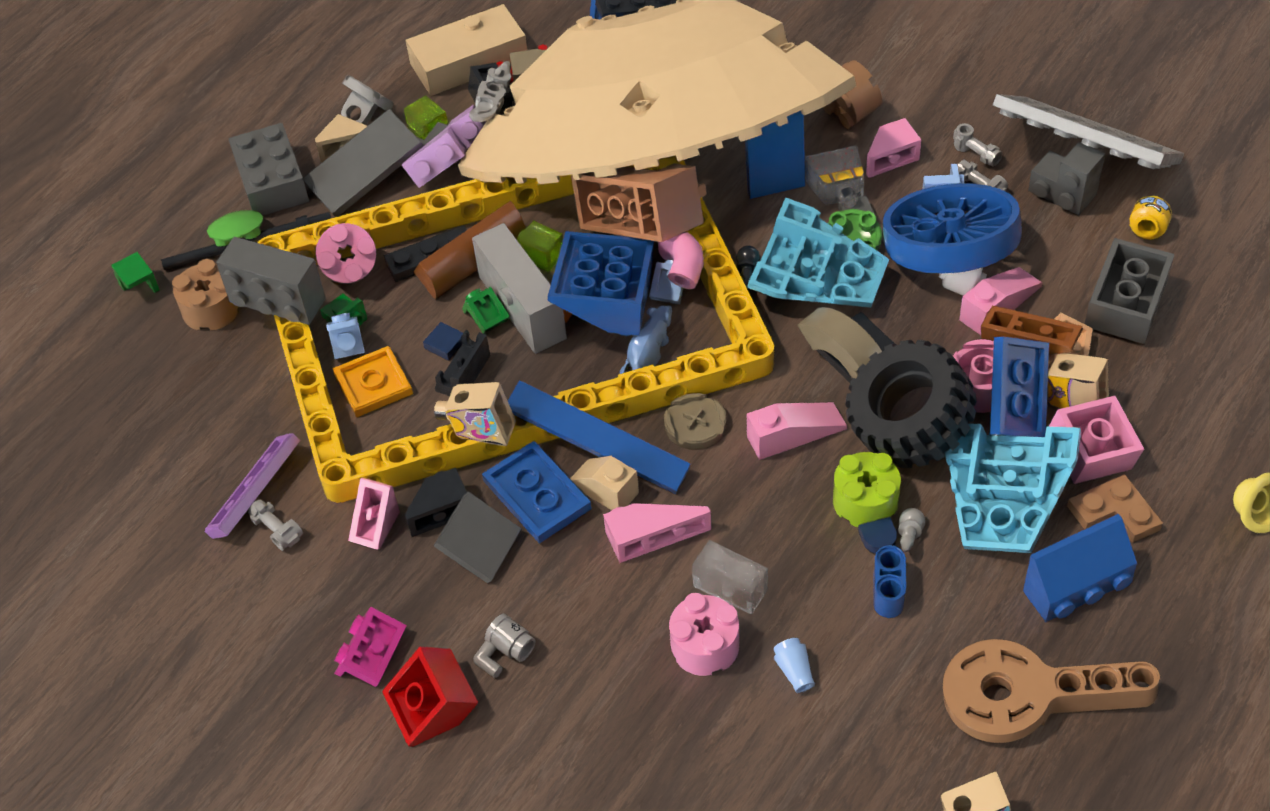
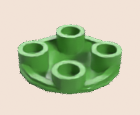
(235, 224)
(859, 225)

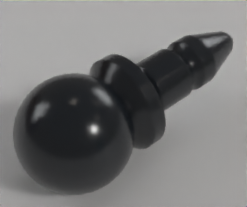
(747, 259)

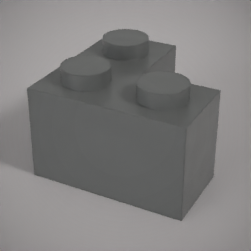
(1070, 179)

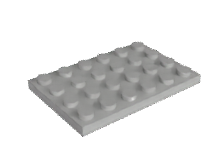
(1092, 133)

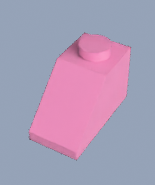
(893, 147)

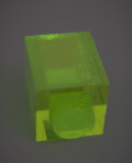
(423, 116)
(541, 244)

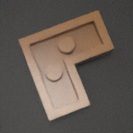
(1115, 498)

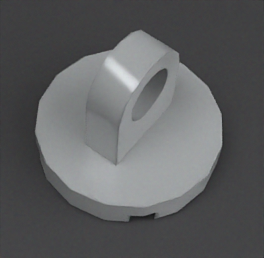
(363, 98)

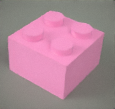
(1106, 438)

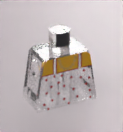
(836, 176)

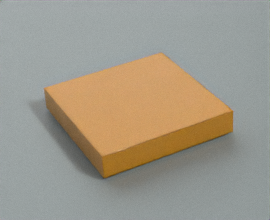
(372, 381)

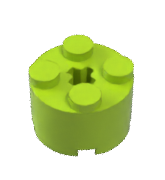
(866, 487)

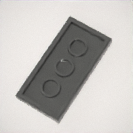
(362, 163)

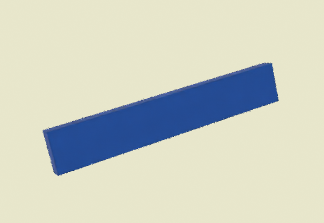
(597, 436)

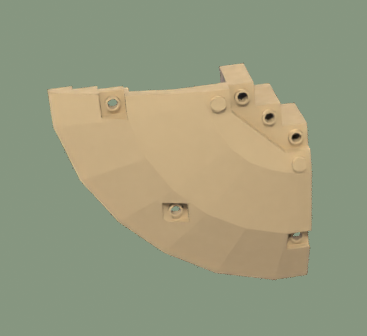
(651, 91)

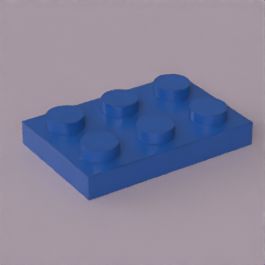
(1019, 387)
(536, 491)

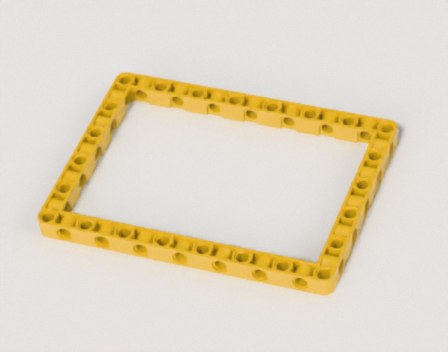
(612, 400)

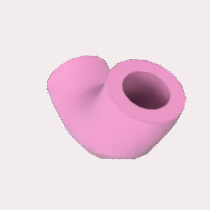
(686, 258)

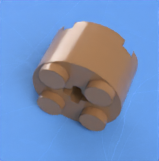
(859, 101)
(203, 297)

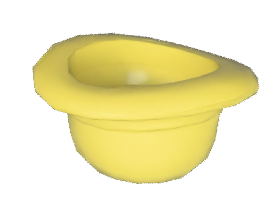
(1253, 503)

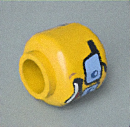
(1150, 217)

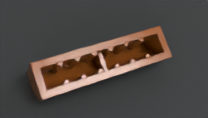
(457, 258)

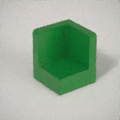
(133, 271)

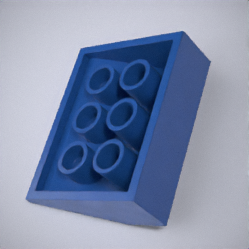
(604, 280)

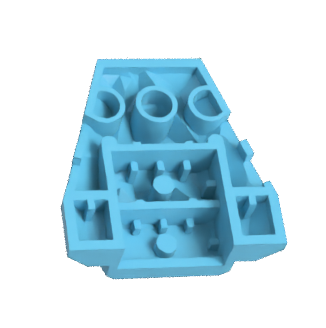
(816, 261)
(1009, 485)

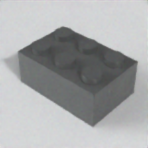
(269, 169)
(271, 280)
(1129, 290)

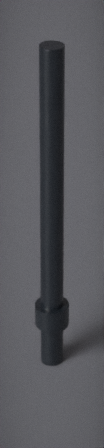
(213, 250)

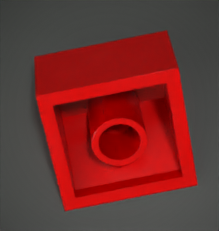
(429, 695)

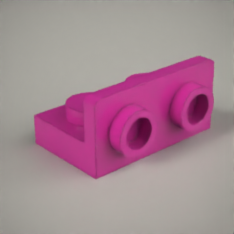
(370, 647)

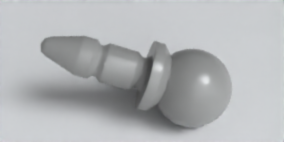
(910, 527)

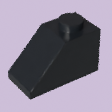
(435, 502)

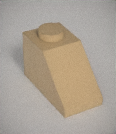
(607, 481)

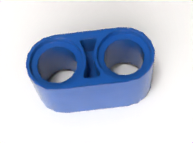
(889, 581)

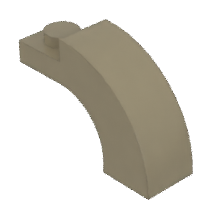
(839, 336)

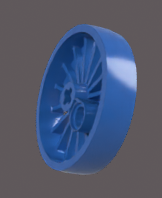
(952, 239)

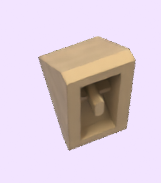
(336, 135)

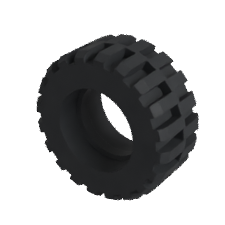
(892, 376)

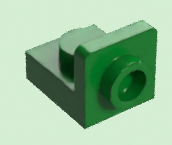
(344, 304)
(485, 309)

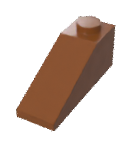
(1016, 324)

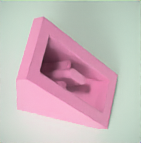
(373, 513)

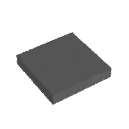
(477, 537)

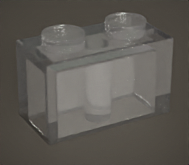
(730, 577)

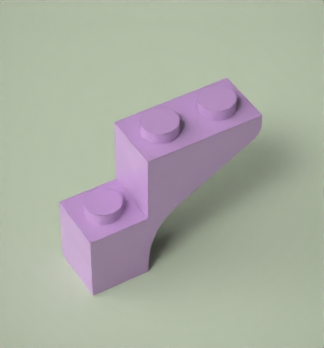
(443, 149)

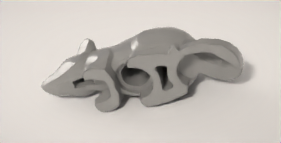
(491, 93)

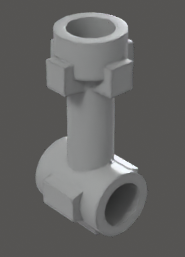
(965, 141)
(970, 174)
(284, 534)

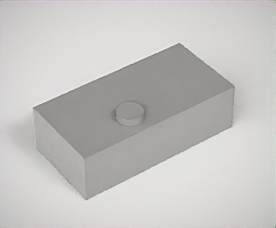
(519, 287)

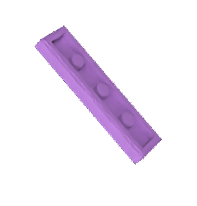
(251, 486)

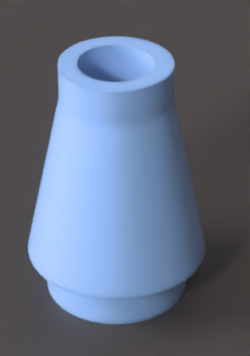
(794, 663)

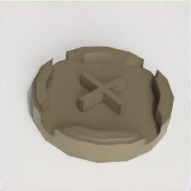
(695, 421)

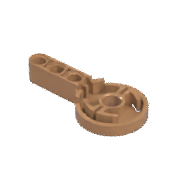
(1036, 687)

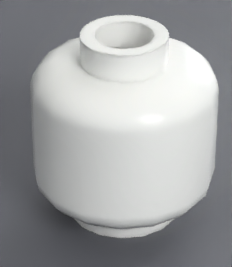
(962, 281)

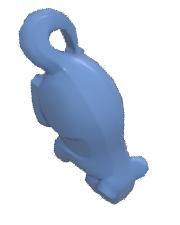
(645, 349)

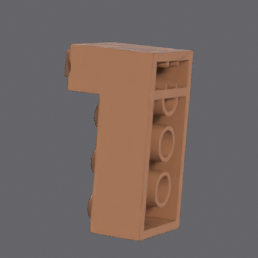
(641, 202)

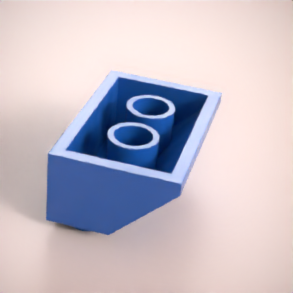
(1080, 569)

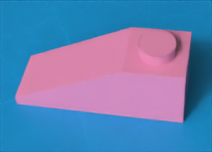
(1001, 290)
(791, 425)
(649, 527)

